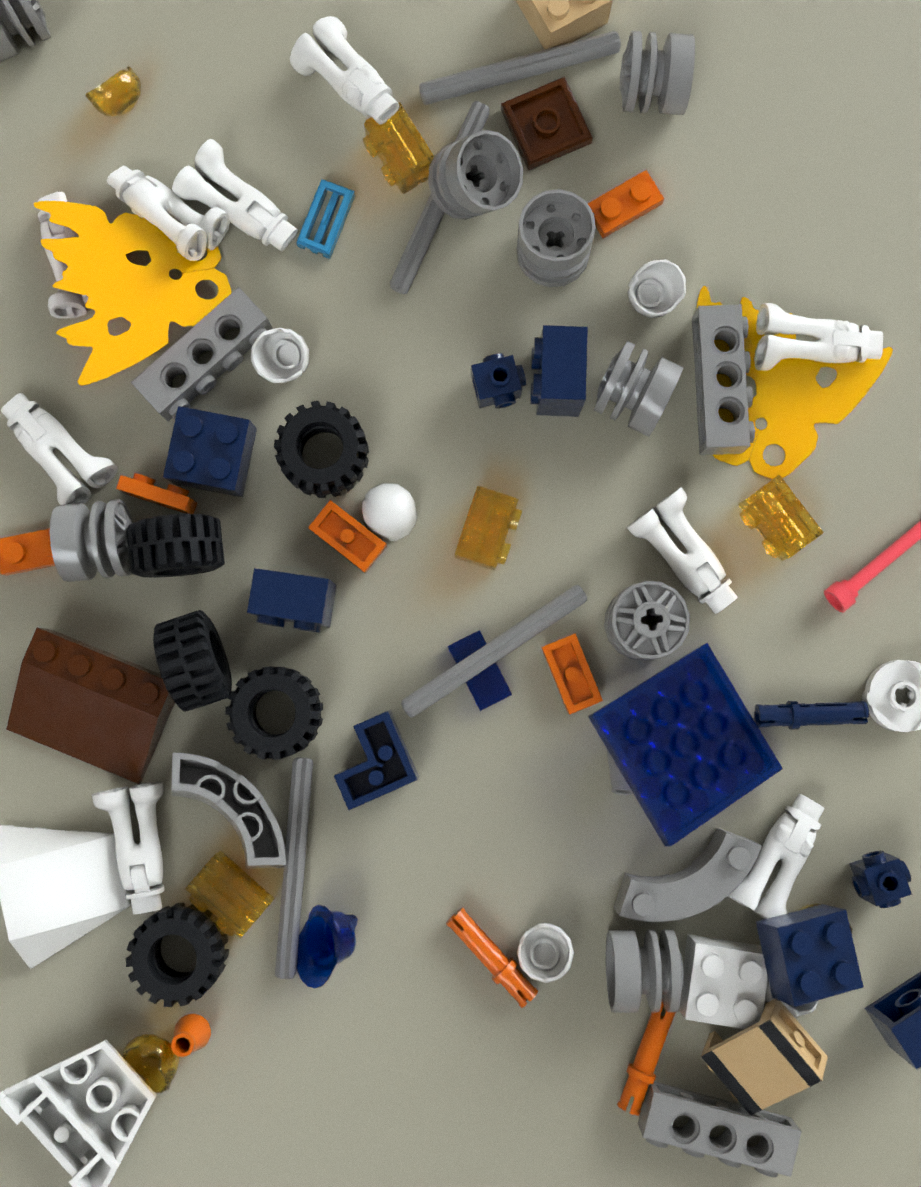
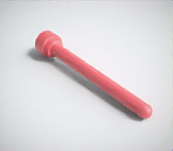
(843, 594)

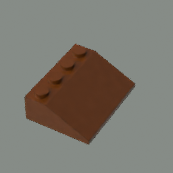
(89, 704)

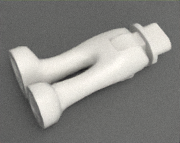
(358, 85)
(158, 203)
(253, 210)
(62, 303)
(835, 339)
(43, 433)
(696, 569)
(787, 841)
(142, 863)

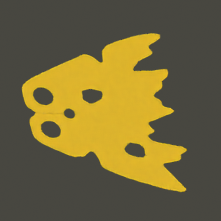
(124, 289)
(793, 398)

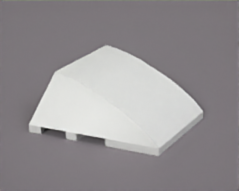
(56, 887)
(83, 1111)

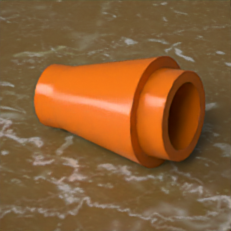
(190, 1035)

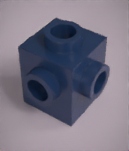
(486, 384)
(870, 874)

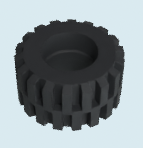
(306, 425)
(175, 545)
(192, 661)
(244, 720)
(156, 975)

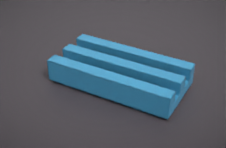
(316, 245)

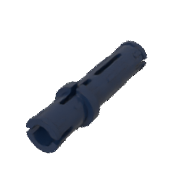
(803, 714)

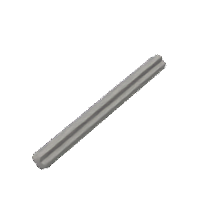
(519, 67)
(432, 213)
(493, 651)
(294, 869)

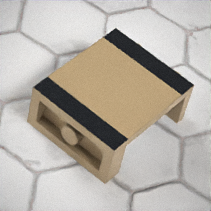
(766, 1059)

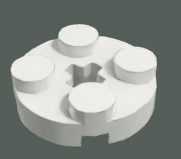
(881, 696)

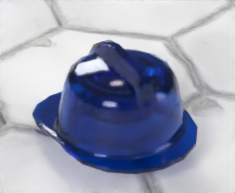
(324, 943)

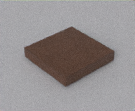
(546, 123)

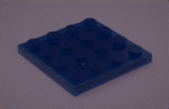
(685, 744)

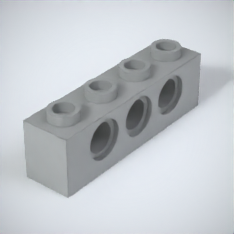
(729, 325)
(183, 356)
(770, 1157)

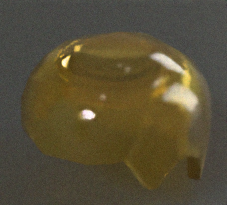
(116, 94)
(153, 1060)

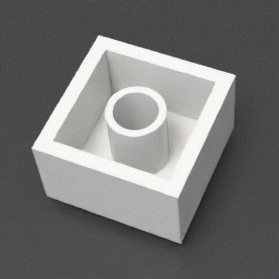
(723, 982)

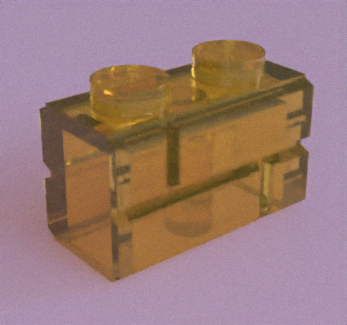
(400, 150)
(779, 519)
(487, 527)
(229, 895)

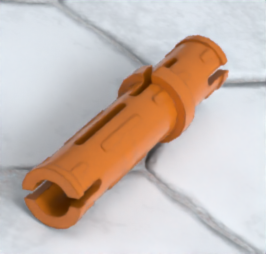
(502, 968)
(647, 1056)

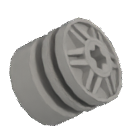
(16, 18)
(658, 73)
(476, 175)
(553, 221)
(638, 388)
(90, 540)
(634, 638)
(646, 970)

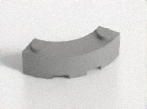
(237, 801)
(695, 888)

